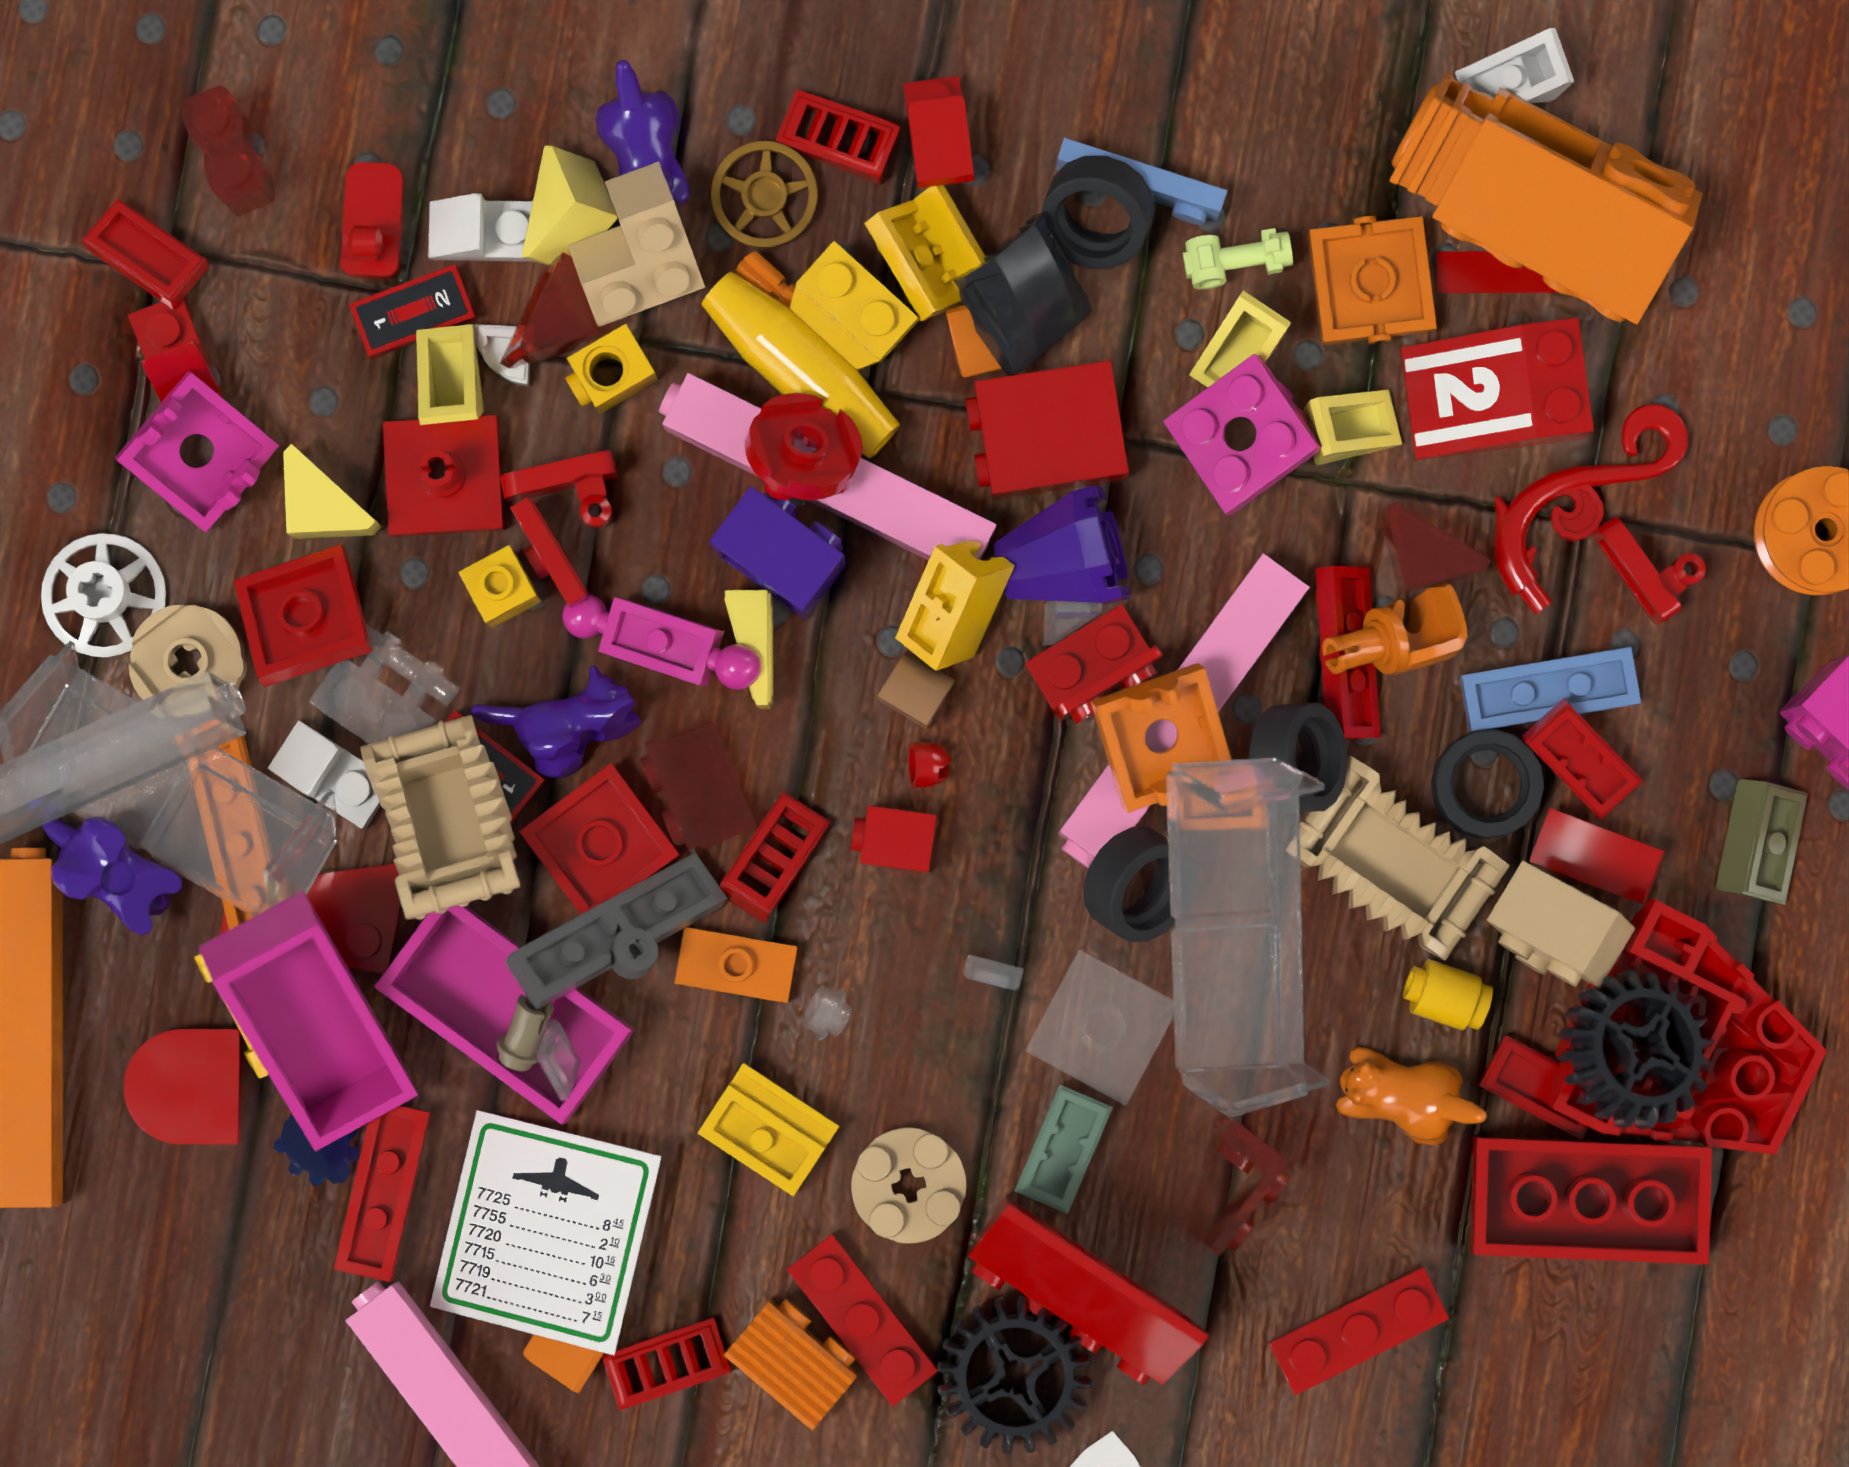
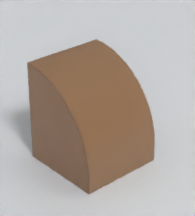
(915, 690)

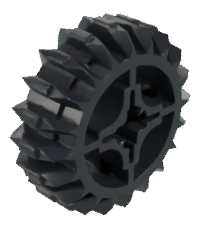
(1659, 1020)
(1039, 1417)

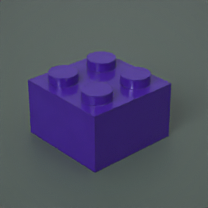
(779, 551)

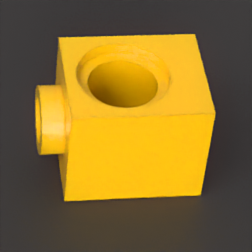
(619, 346)
(500, 586)

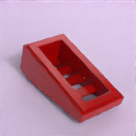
(871, 170)
(746, 897)
(620, 1380)

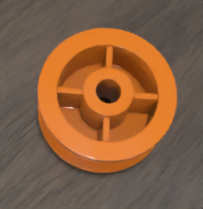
(1787, 535)

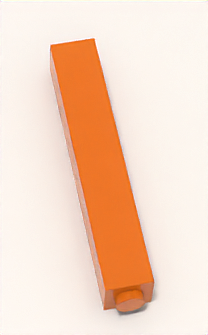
(31, 1032)

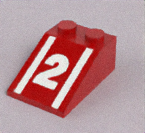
(1497, 390)

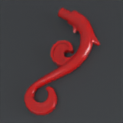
(1576, 482)

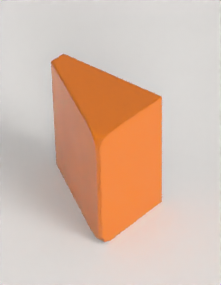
(969, 349)
(562, 1360)

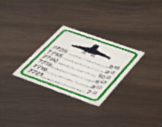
(545, 1232)

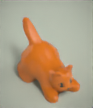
(1416, 1098)

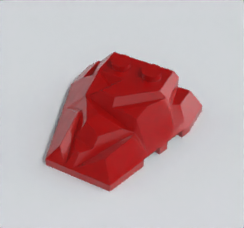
(1758, 1051)

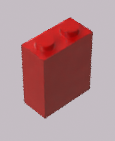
(1048, 430)

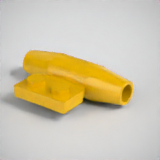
(815, 347)

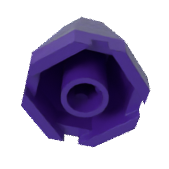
(1067, 553)

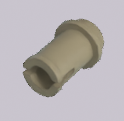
(523, 1038)

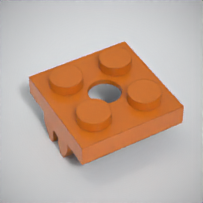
(1125, 715)

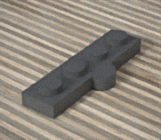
(616, 933)

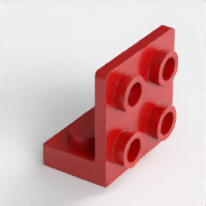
(1093, 664)

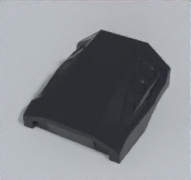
(1023, 296)

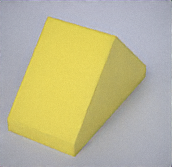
(566, 205)
(1245, 331)
(448, 375)
(1352, 424)
(318, 505)

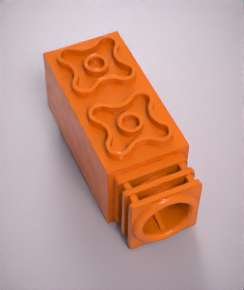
(1547, 196)

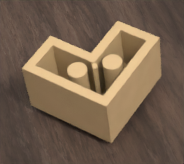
(644, 257)
(1558, 928)

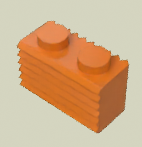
(793, 1362)

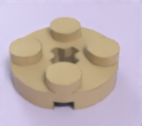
(189, 628)
(926, 1157)

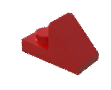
(938, 131)
(171, 347)

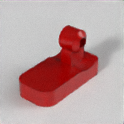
(372, 221)
(581, 472)
(1652, 590)

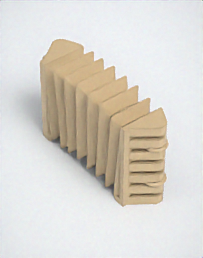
(443, 816)
(1397, 865)

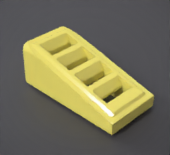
(753, 626)

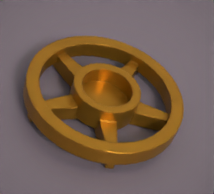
(764, 194)

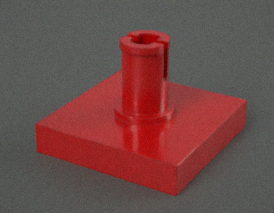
(443, 477)

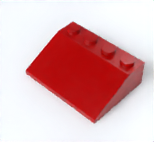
(1086, 1293)

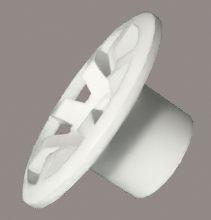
(100, 592)

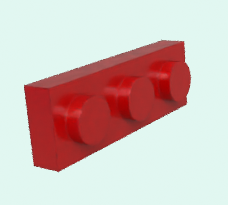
(1342, 604)
(382, 1193)
(862, 1319)
(1358, 1330)

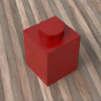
(894, 839)

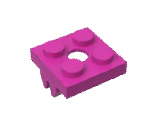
(1280, 442)
(204, 490)

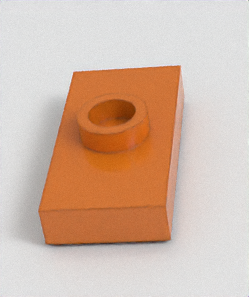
(736, 965)

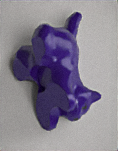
(641, 129)
(560, 729)
(101, 865)

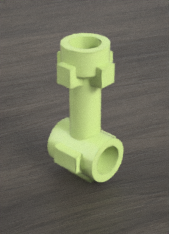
(1207, 261)

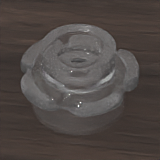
(826, 1013)

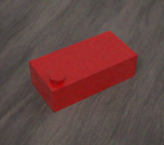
(1590, 1200)

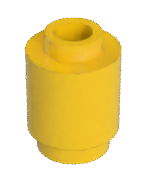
(1447, 995)

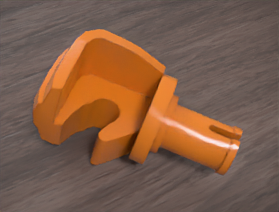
(1432, 635)

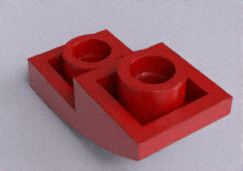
(1597, 856)

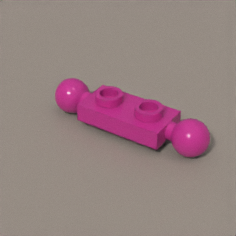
(663, 642)

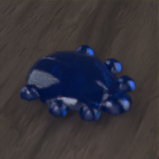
(325, 1162)

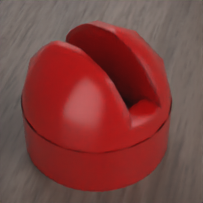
(927, 764)

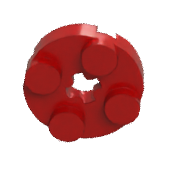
(795, 473)

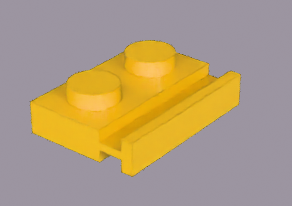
(768, 1129)

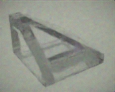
(1066, 617)
(558, 1059)

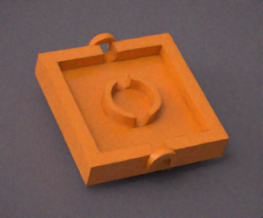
(1372, 280)

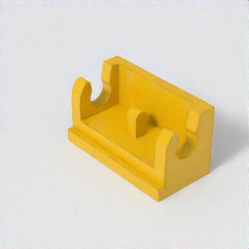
(953, 604)

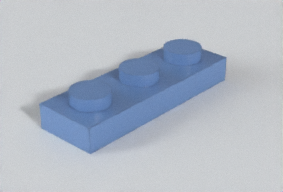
(1189, 198)
(1531, 690)

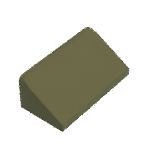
(1761, 841)

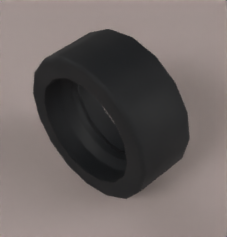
(1111, 178)
(1321, 746)
(1530, 779)
(1110, 876)

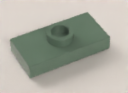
(1063, 1149)

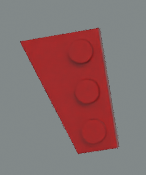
(359, 914)

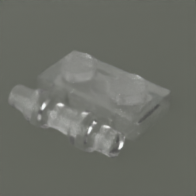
(370, 707)

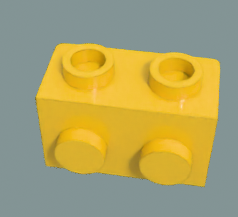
(927, 249)

